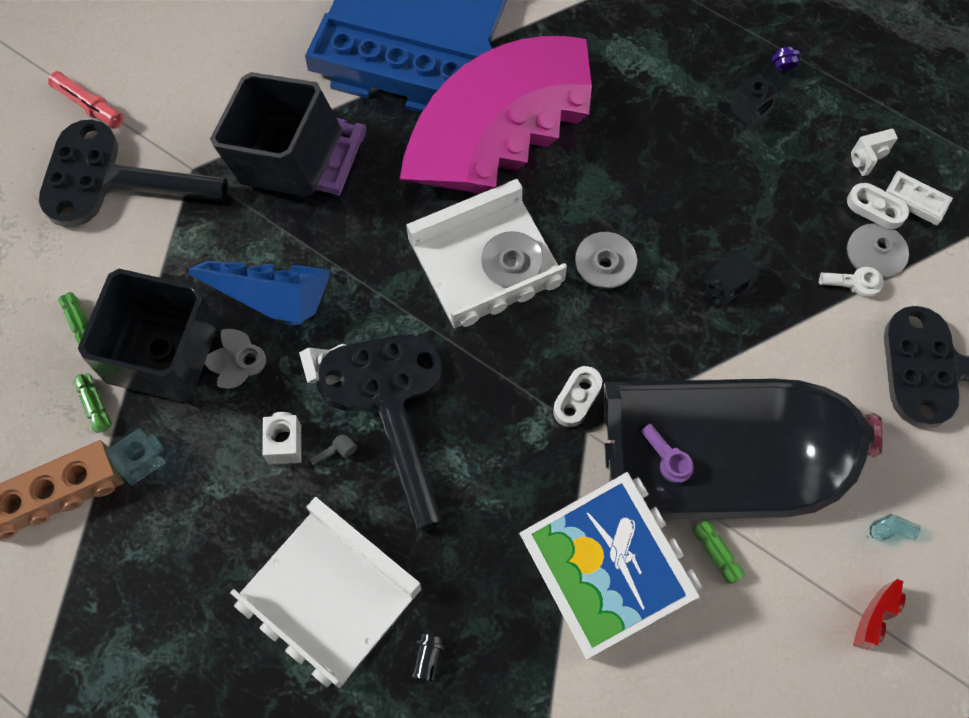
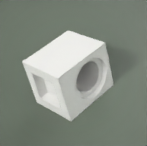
(286, 451)

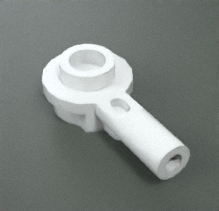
(864, 282)

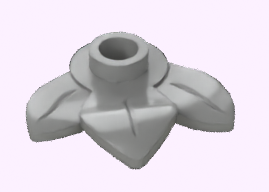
(231, 359)

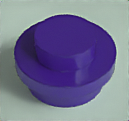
(786, 59)

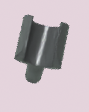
(341, 444)

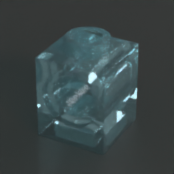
(123, 452)

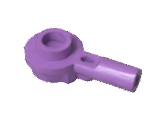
(675, 464)

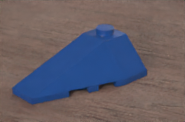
(276, 293)

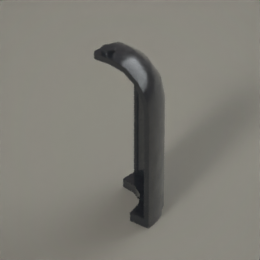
(751, 441)

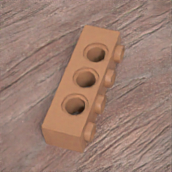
(62, 475)

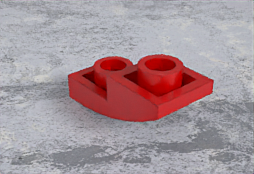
(883, 606)

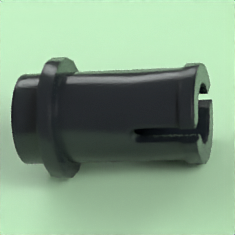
(427, 657)

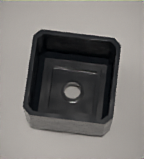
(277, 133)
(136, 316)

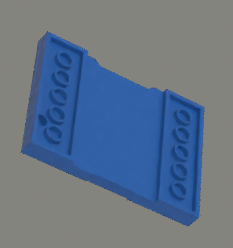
(400, 44)

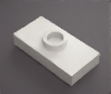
(920, 198)

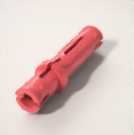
(94, 105)

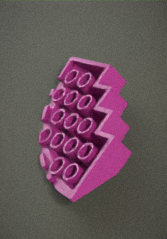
(497, 109)

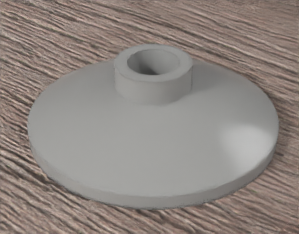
(507, 246)
(606, 248)
(865, 252)

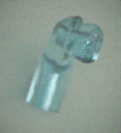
(890, 525)

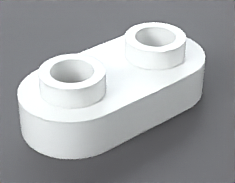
(877, 205)
(577, 398)

